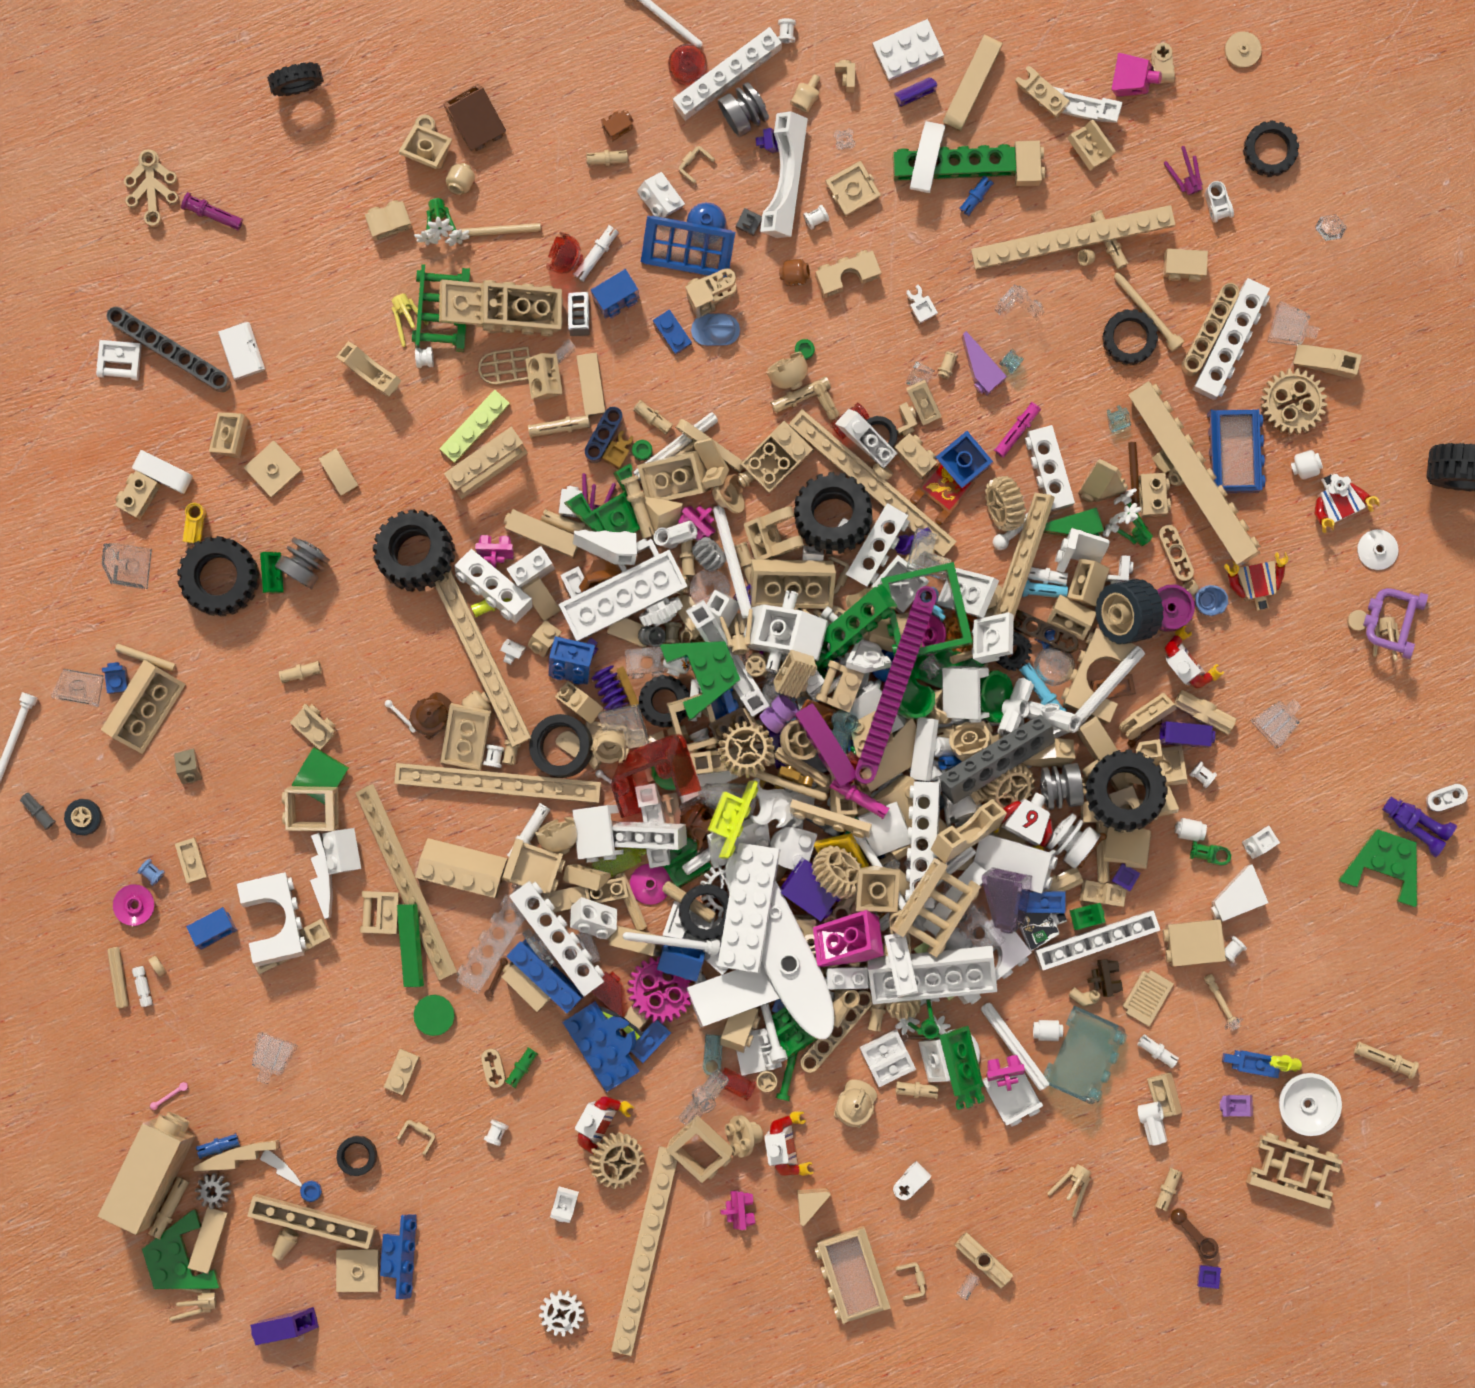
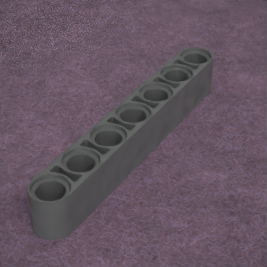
(162, 342)

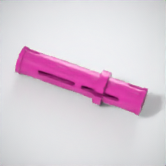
(1019, 427)
(850, 792)

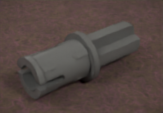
(37, 811)

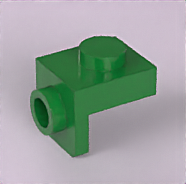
(1087, 916)

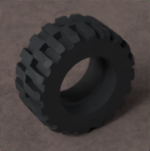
(1452, 466)
(828, 488)
(396, 533)
(195, 561)
(1140, 767)

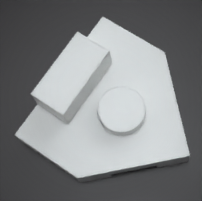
(867, 658)

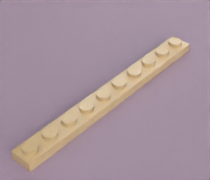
(1073, 237)
(874, 485)
(482, 660)
(497, 783)
(405, 880)
(644, 1252)

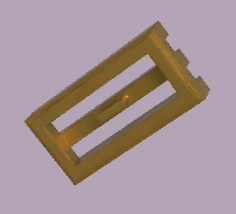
(627, 685)

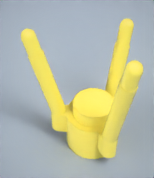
(402, 306)

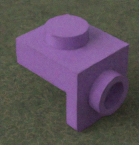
(1236, 1105)

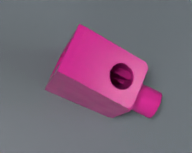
(1133, 76)

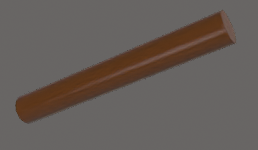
(1134, 471)

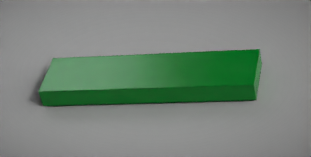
(410, 945)

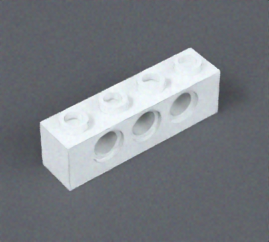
(1046, 437)
(474, 563)
(857, 570)
(649, 835)

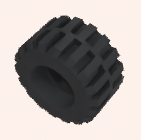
(646, 697)

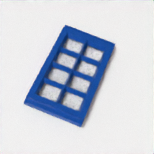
(686, 246)

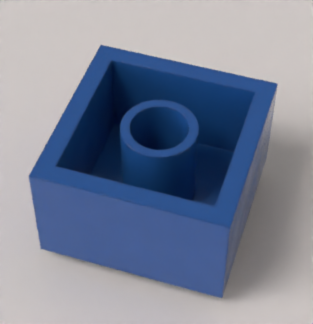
(615, 294)

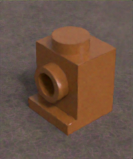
(617, 124)

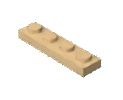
(837, 821)

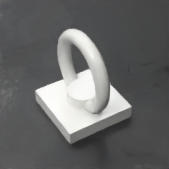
(935, 1061)

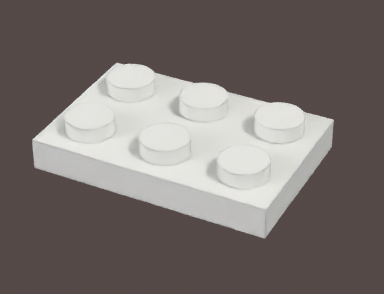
(908, 50)
(975, 591)
(751, 834)

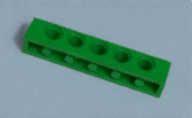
(964, 169)
(861, 610)

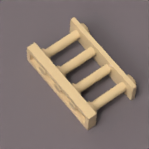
(925, 890)

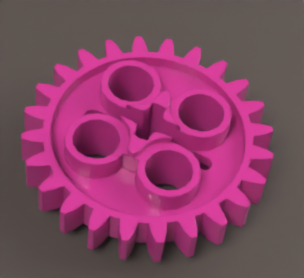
(667, 1007)

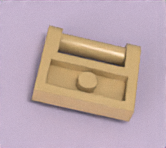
(845, 690)
(386, 912)

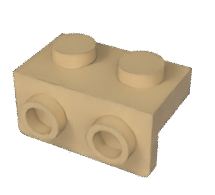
(1091, 145)

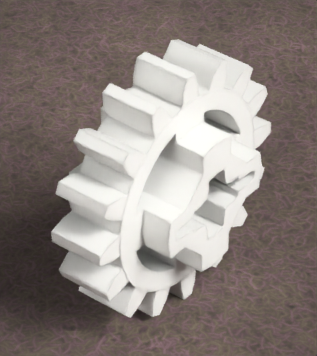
(661, 611)
(566, 1321)

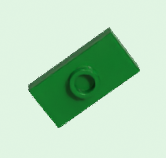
(271, 576)

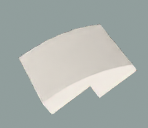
(889, 832)
(674, 928)
(887, 1058)

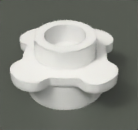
(1344, 481)

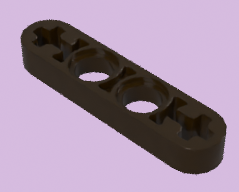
(1042, 628)

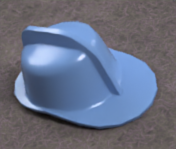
(715, 329)

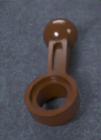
(1179, 1217)

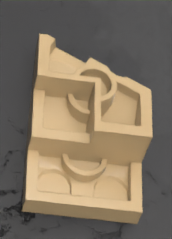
(1169, 759)

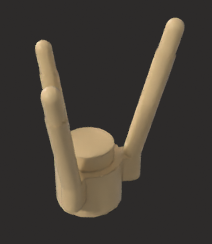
(1387, 627)
(738, 643)
(1081, 1177)
(205, 1301)

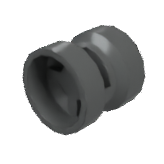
(651, 636)

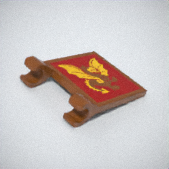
(942, 490)

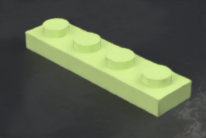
(474, 426)

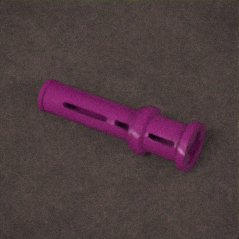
(203, 208)

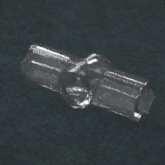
(704, 1097)

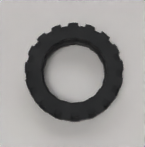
(295, 79)
(1282, 131)
(1145, 322)
(684, 908)

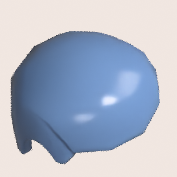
(1211, 600)

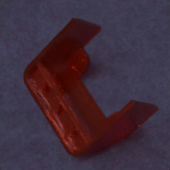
(670, 760)

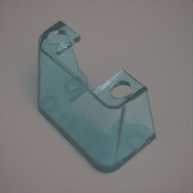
(1086, 1056)

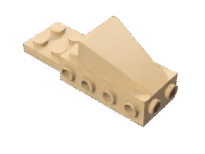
(502, 306)

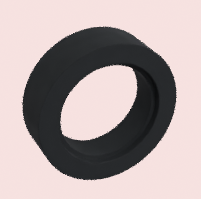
(539, 735)

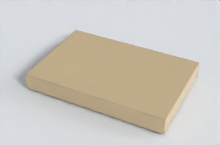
(465, 736)

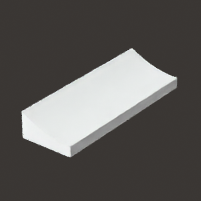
(948, 975)
(734, 993)

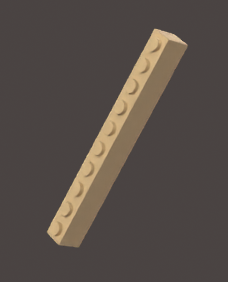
(1194, 473)

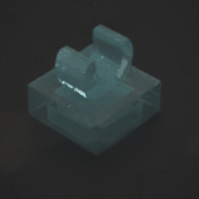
(1118, 419)

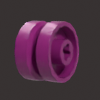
(1182, 607)

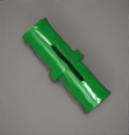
(521, 1067)

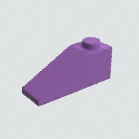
(983, 369)

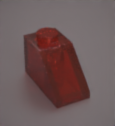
(610, 992)

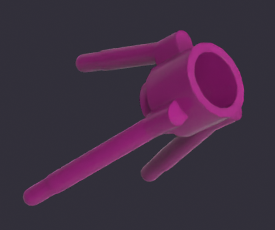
(1193, 182)
(592, 500)

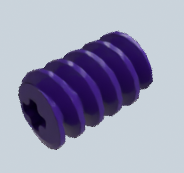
(609, 689)

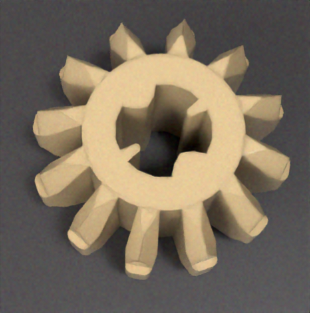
(903, 1009)

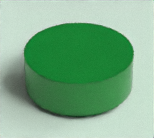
(806, 347)
(642, 450)

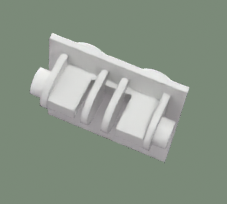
(757, 1056)

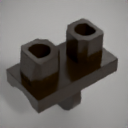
(723, 723)
(1105, 968)

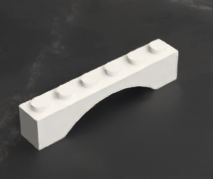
(790, 137)
(712, 632)

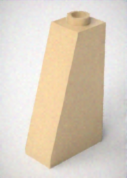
(1099, 745)
(895, 759)

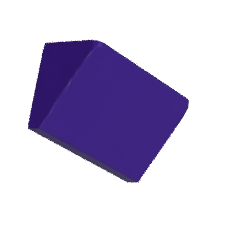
(916, 91)

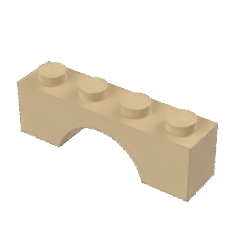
(710, 762)
(955, 841)

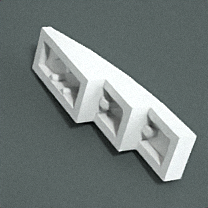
(323, 883)

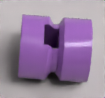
(781, 711)

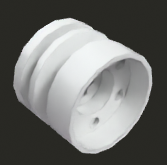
(1073, 840)

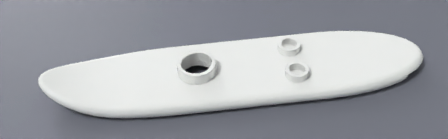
(800, 990)

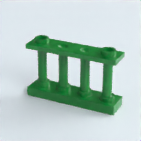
(456, 339)

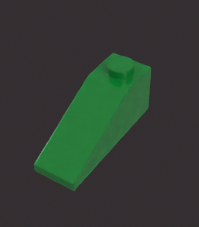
(1086, 521)

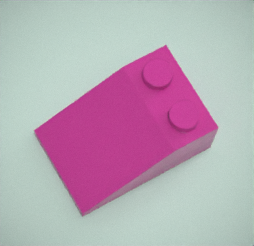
(848, 939)

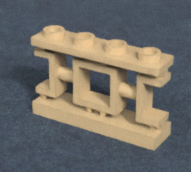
(1290, 1186)

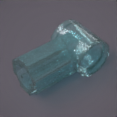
(844, 725)
(712, 1051)

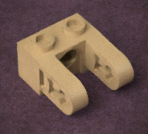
(704, 292)
(765, 536)

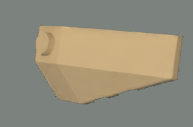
(1102, 482)

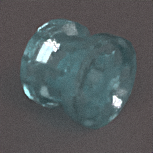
(1012, 361)

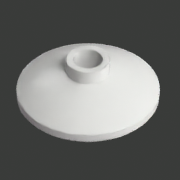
(1370, 556)

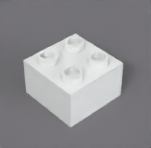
(905, 591)

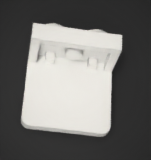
(1080, 546)

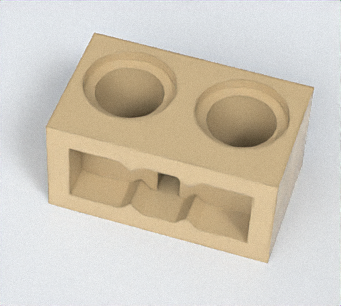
(543, 376)

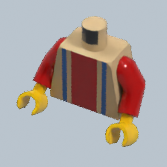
(1257, 580)

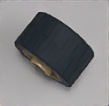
(1129, 611)

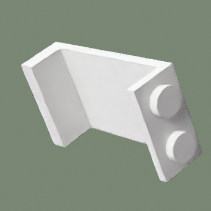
(1019, 858)

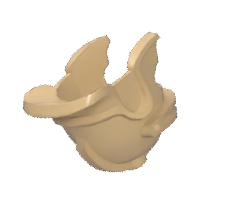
(855, 1093)

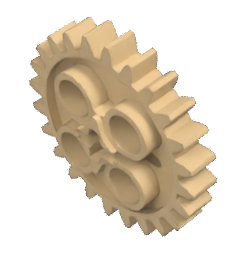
(1285, 385)

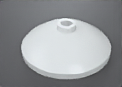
(1324, 1106)

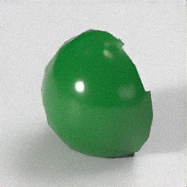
(993, 692)
(917, 699)

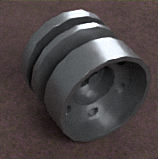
(745, 108)
(302, 562)
(1062, 786)

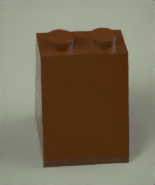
(475, 117)

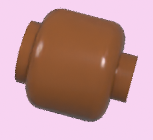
(794, 272)

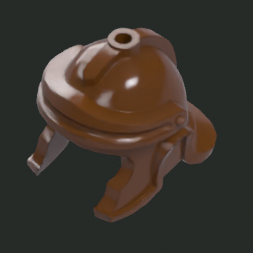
(430, 724)
(697, 823)

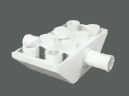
(785, 629)

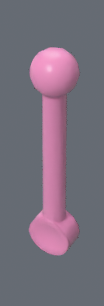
(183, 1086)

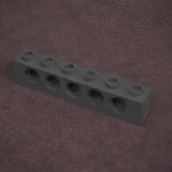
(997, 759)

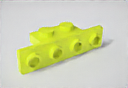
(730, 815)

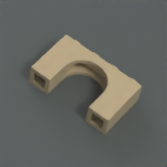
(1079, 691)

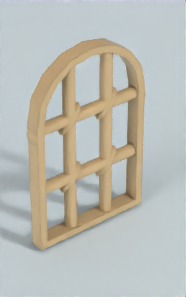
(498, 372)

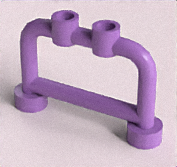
(1371, 620)

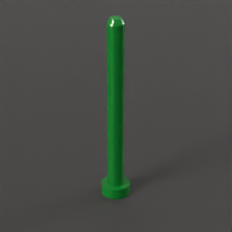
(787, 1079)

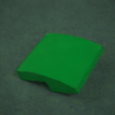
(320, 771)
(681, 857)
(790, 1033)

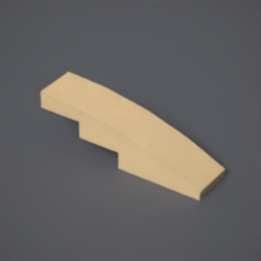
(230, 1158)

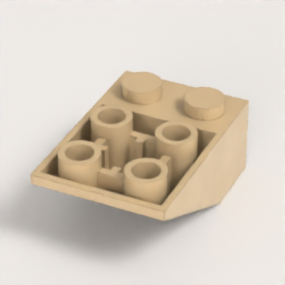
(777, 457)

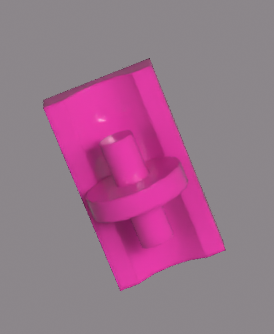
(704, 528)
(495, 552)
(1014, 1069)
(736, 1211)

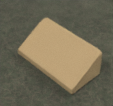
(585, 876)
(1164, 1091)

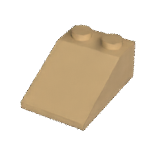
(673, 476)
(898, 792)

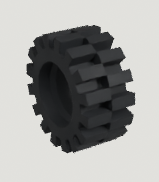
(1019, 656)

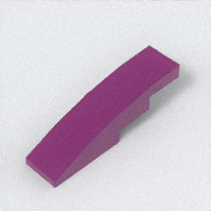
(826, 745)

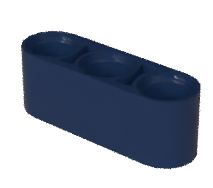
(604, 424)

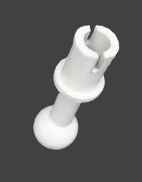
(1001, 541)

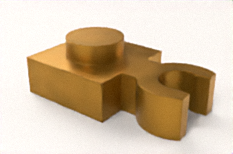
(617, 452)
(791, 774)

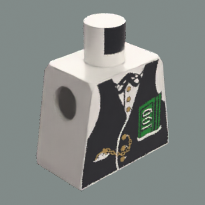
(1041, 928)

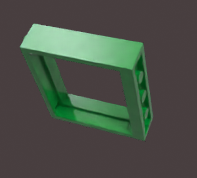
(949, 568)

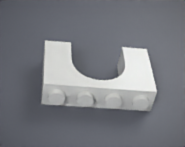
(288, 942)
(1010, 954)

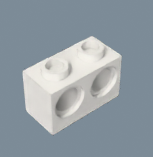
(593, 918)

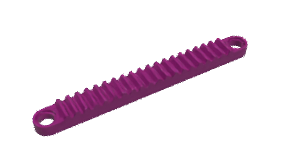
(895, 685)

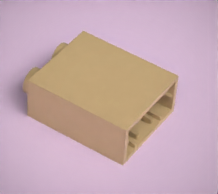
(148, 1173)

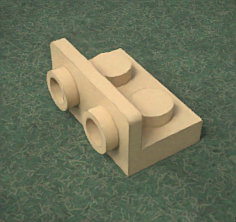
(313, 726)

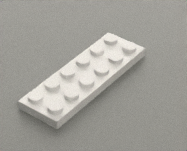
(623, 595)
(748, 907)

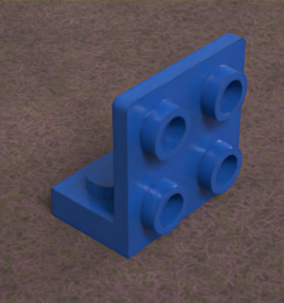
(570, 660)

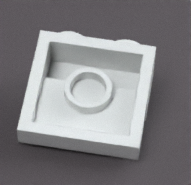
(992, 637)

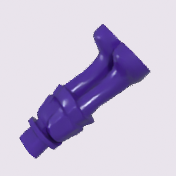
(1407, 816)

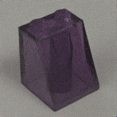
(1007, 898)

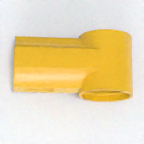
(193, 526)

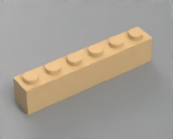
(312, 1221)

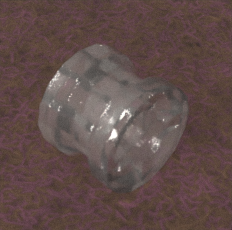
(931, 666)

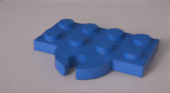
(603, 1045)

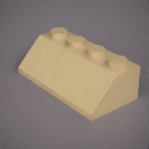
(808, 578)
(143, 707)
(461, 868)

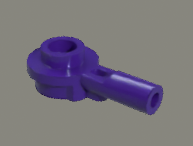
(905, 543)

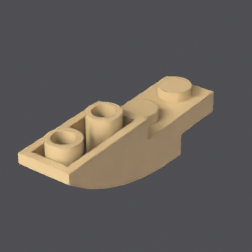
(611, 890)

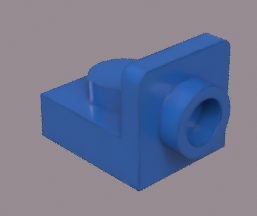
(115, 677)

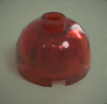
(687, 64)
(564, 254)

